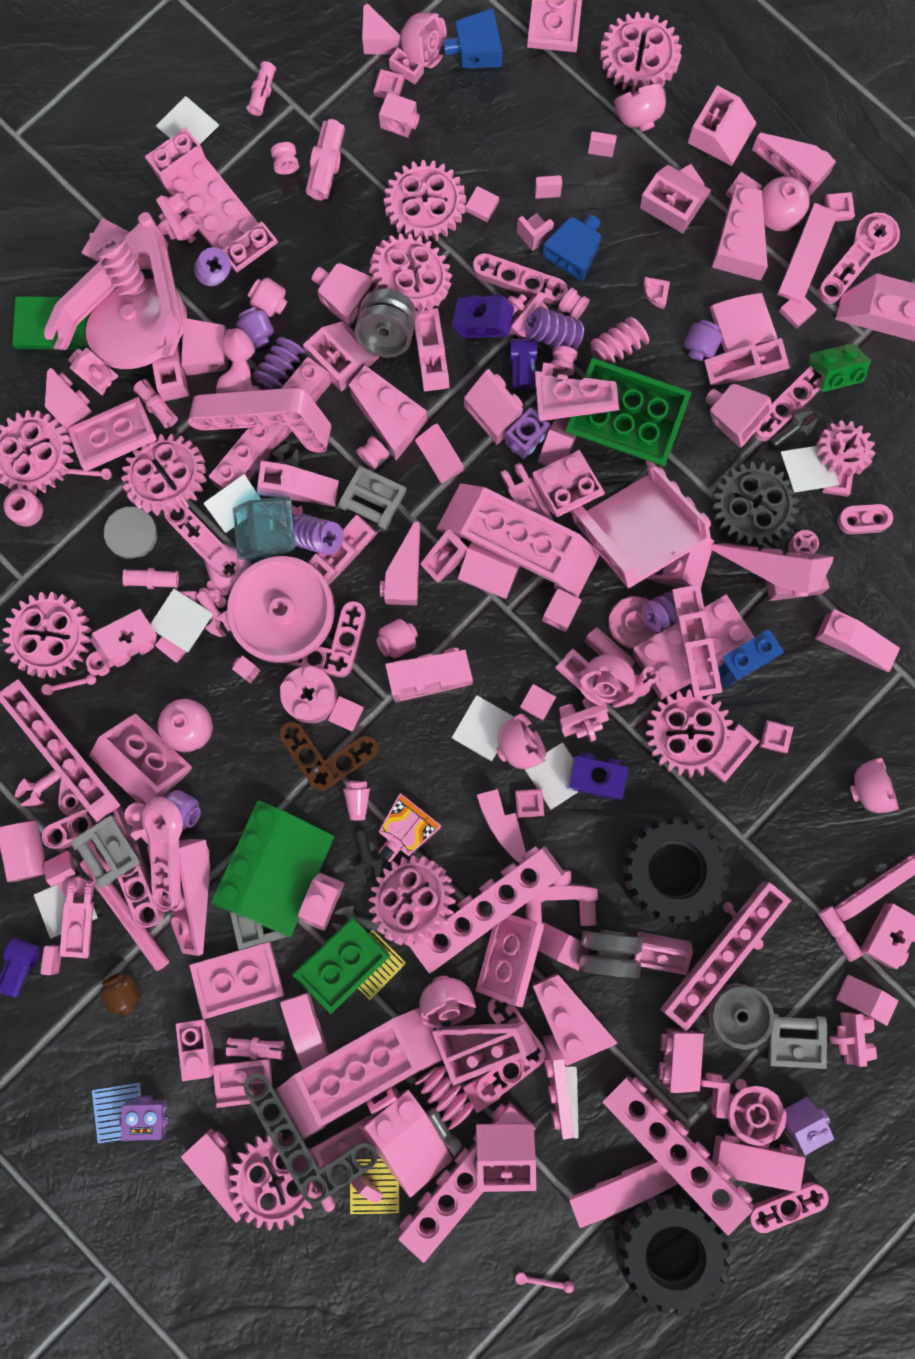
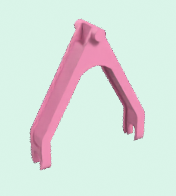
(150, 252)

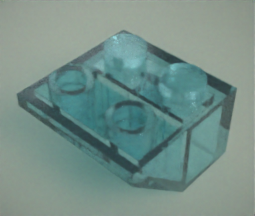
(263, 528)

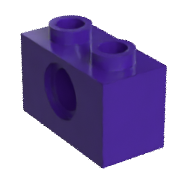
(483, 316)
(614, 781)

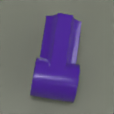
(523, 358)
(19, 959)

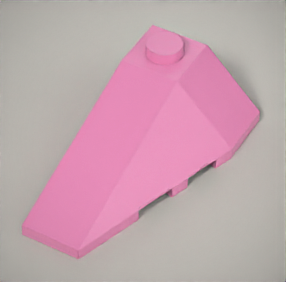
(794, 571)
(191, 912)

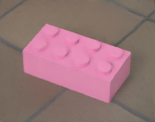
(667, 653)

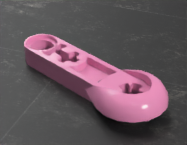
(865, 248)
(211, 550)
(164, 850)

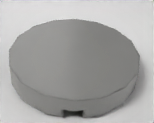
(130, 532)

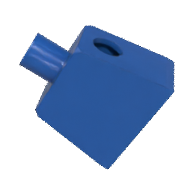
(476, 41)
(574, 246)

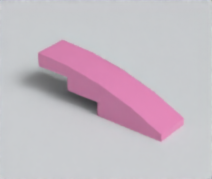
(807, 253)
(356, 537)
(697, 641)
(621, 1192)

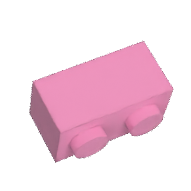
(404, 65)
(245, 669)

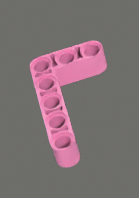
(263, 409)
(139, 873)

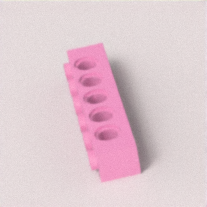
(260, 442)
(58, 751)
(548, 871)
(725, 955)
(726, 1214)
(424, 1241)

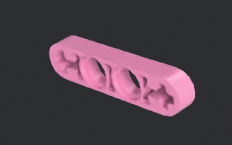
(521, 275)
(791, 402)
(876, 889)

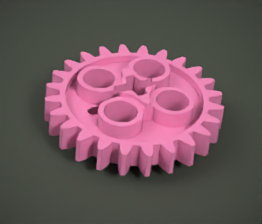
(618, 48)
(424, 180)
(414, 268)
(33, 452)
(143, 488)
(43, 658)
(691, 757)
(425, 918)
(250, 1192)

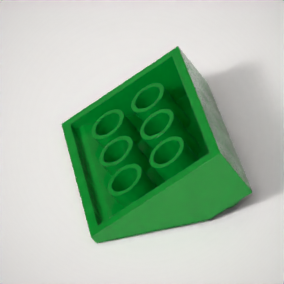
(645, 419)
(272, 869)

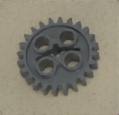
(745, 525)

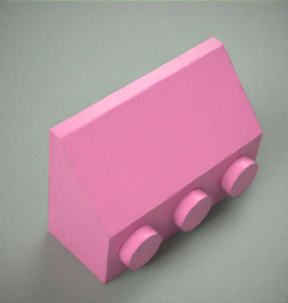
(139, 760)

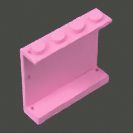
(643, 526)

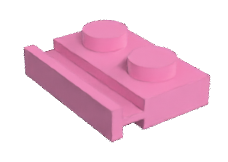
(230, 1081)

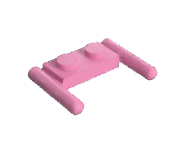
(333, 1148)

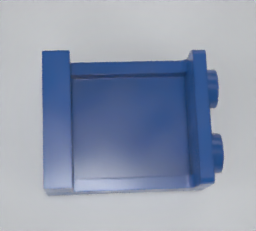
(749, 658)

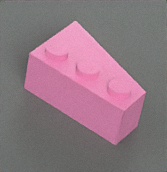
(388, 410)

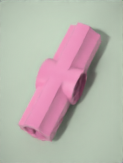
(325, 159)

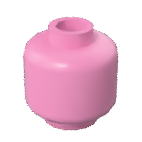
(268, 296)
(23, 507)
(397, 638)

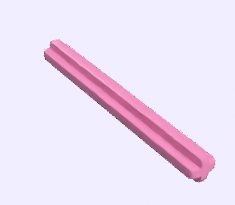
(123, 912)

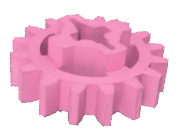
(857, 454)

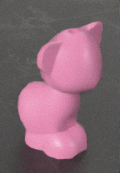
(238, 349)

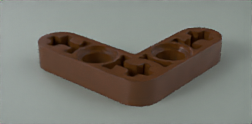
(330, 765)

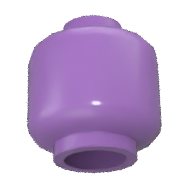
(256, 326)
(703, 340)
(187, 806)

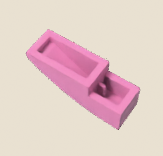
(431, 350)
(747, 363)
(503, 826)
(304, 1029)

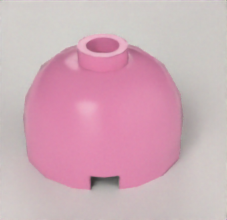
(423, 38)
(642, 107)
(784, 203)
(608, 681)
(185, 725)
(519, 744)
(874, 787)
(446, 1001)
(756, 1115)

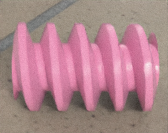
(122, 266)
(619, 339)
(445, 1095)

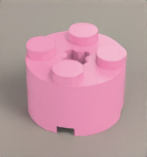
(293, 691)

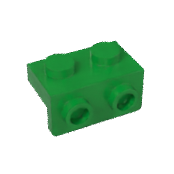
(840, 366)

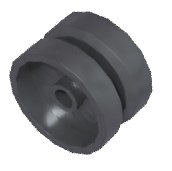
(385, 323)
(611, 951)
(756, 1020)

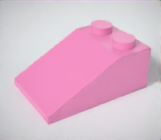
(407, 1142)

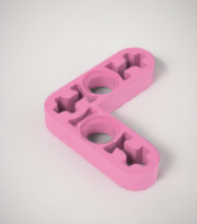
(339, 651)
(524, 1066)

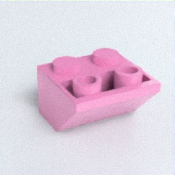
(722, 126)
(673, 198)
(338, 353)
(493, 406)
(567, 484)
(686, 569)
(682, 1059)
(505, 1157)

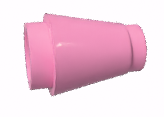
(356, 798)

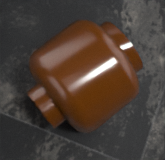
(120, 994)

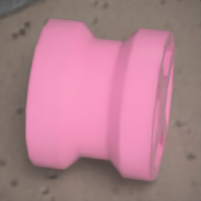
(284, 157)
(573, 304)
(563, 360)
(372, 452)
(807, 540)

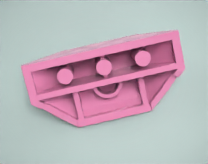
(880, 305)

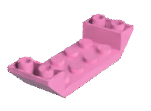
(223, 216)
(520, 537)
(358, 1072)

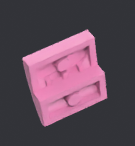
(743, 322)

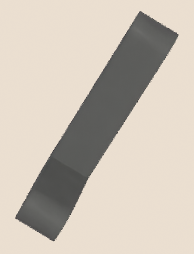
(298, 1147)

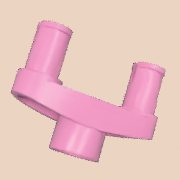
(565, 890)

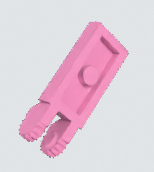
(525, 492)
(77, 922)

